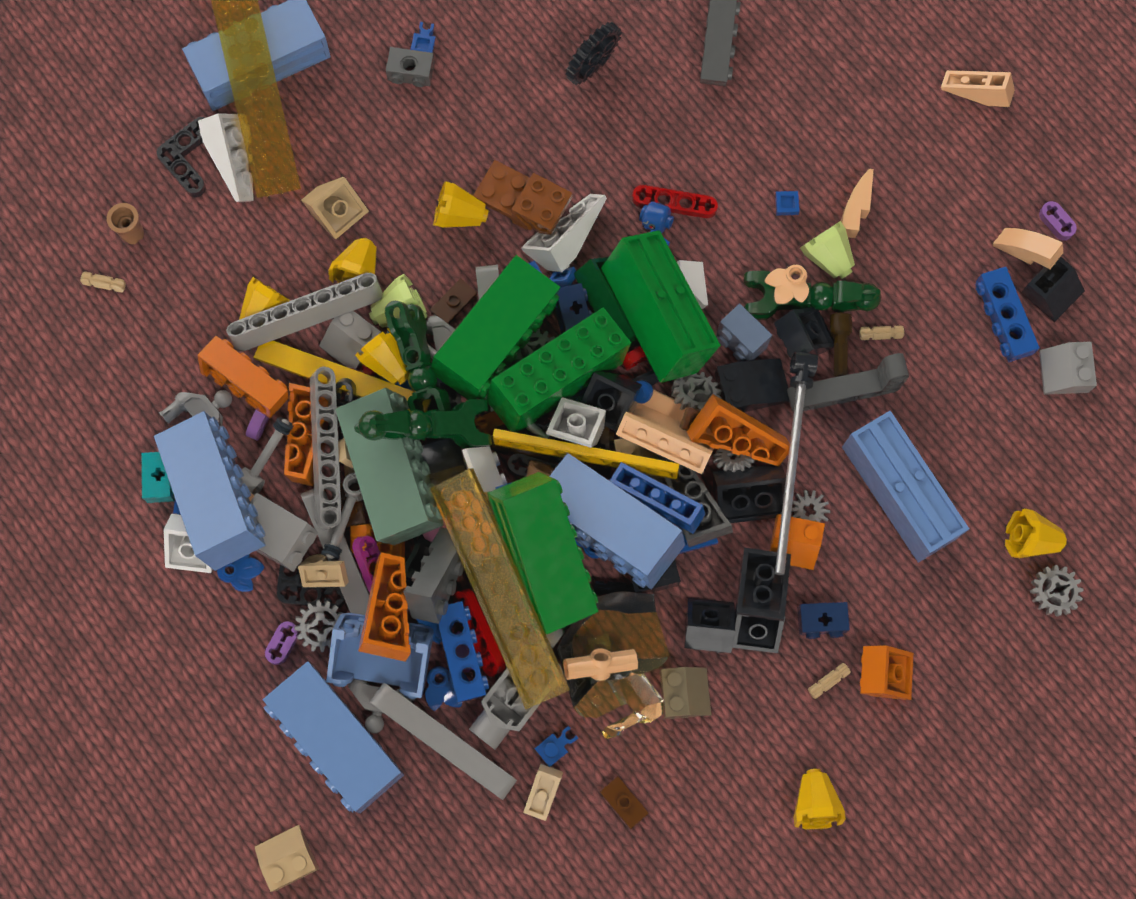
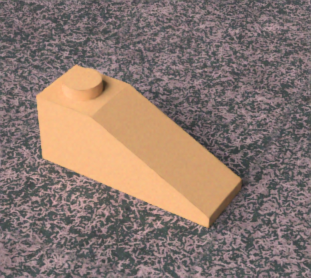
(981, 87)

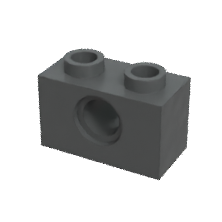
(401, 58)

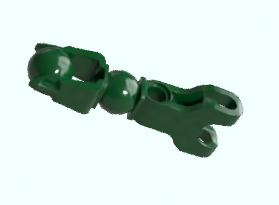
(842, 297)
(411, 338)
(418, 425)

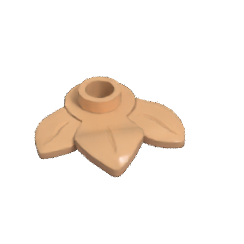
(786, 286)

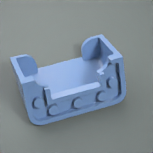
(349, 664)

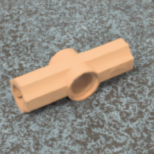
(600, 664)

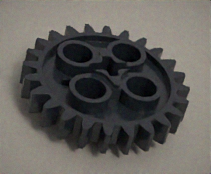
(593, 53)

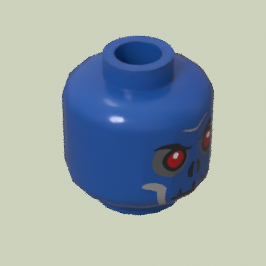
(656, 217)

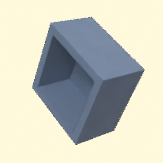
(743, 334)

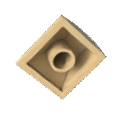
(335, 206)

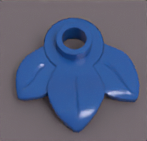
(243, 571)
(441, 692)

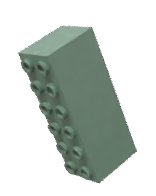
(390, 473)

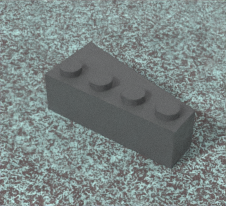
(718, 42)
(714, 522)
(435, 581)

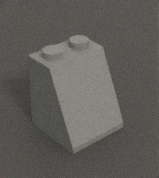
(285, 534)

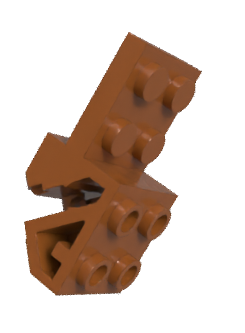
(525, 200)

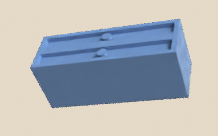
(293, 44)
(904, 486)
(210, 491)
(617, 524)
(332, 738)

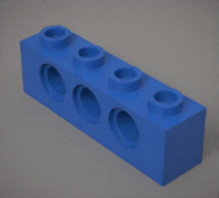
(1001, 282)
(659, 498)
(463, 689)

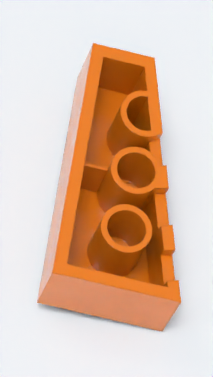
(242, 376)
(733, 430)
(299, 449)
(386, 620)

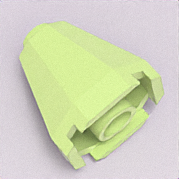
(831, 251)
(399, 291)

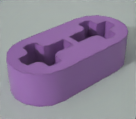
(1057, 220)
(257, 425)
(277, 639)

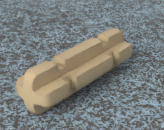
(103, 282)
(881, 332)
(829, 680)

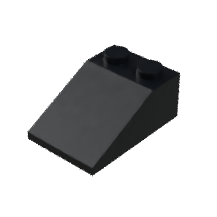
(753, 384)
(759, 588)

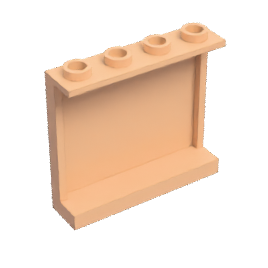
(658, 429)

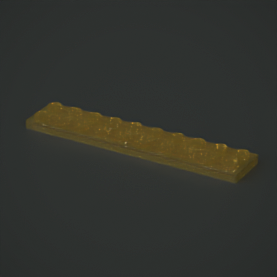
(256, 96)
(499, 589)

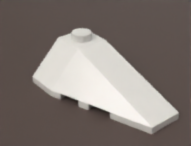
(226, 147)
(563, 245)

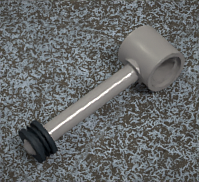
(252, 477)
(332, 550)

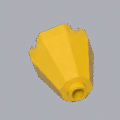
(458, 208)
(354, 261)
(260, 298)
(384, 358)
(1033, 535)
(817, 802)

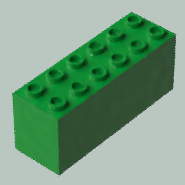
(660, 306)
(496, 329)
(557, 371)
(544, 549)

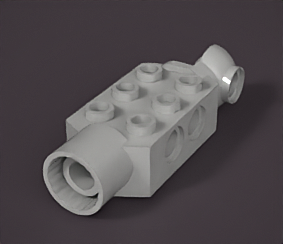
(504, 707)

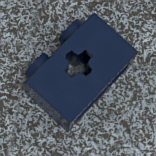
(572, 296)
(835, 613)

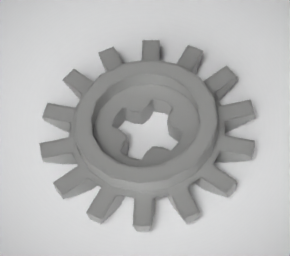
(723, 459)
(806, 501)

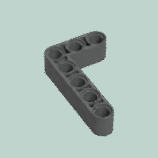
(881, 381)

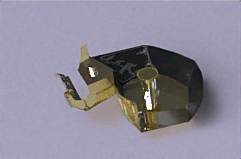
(620, 624)

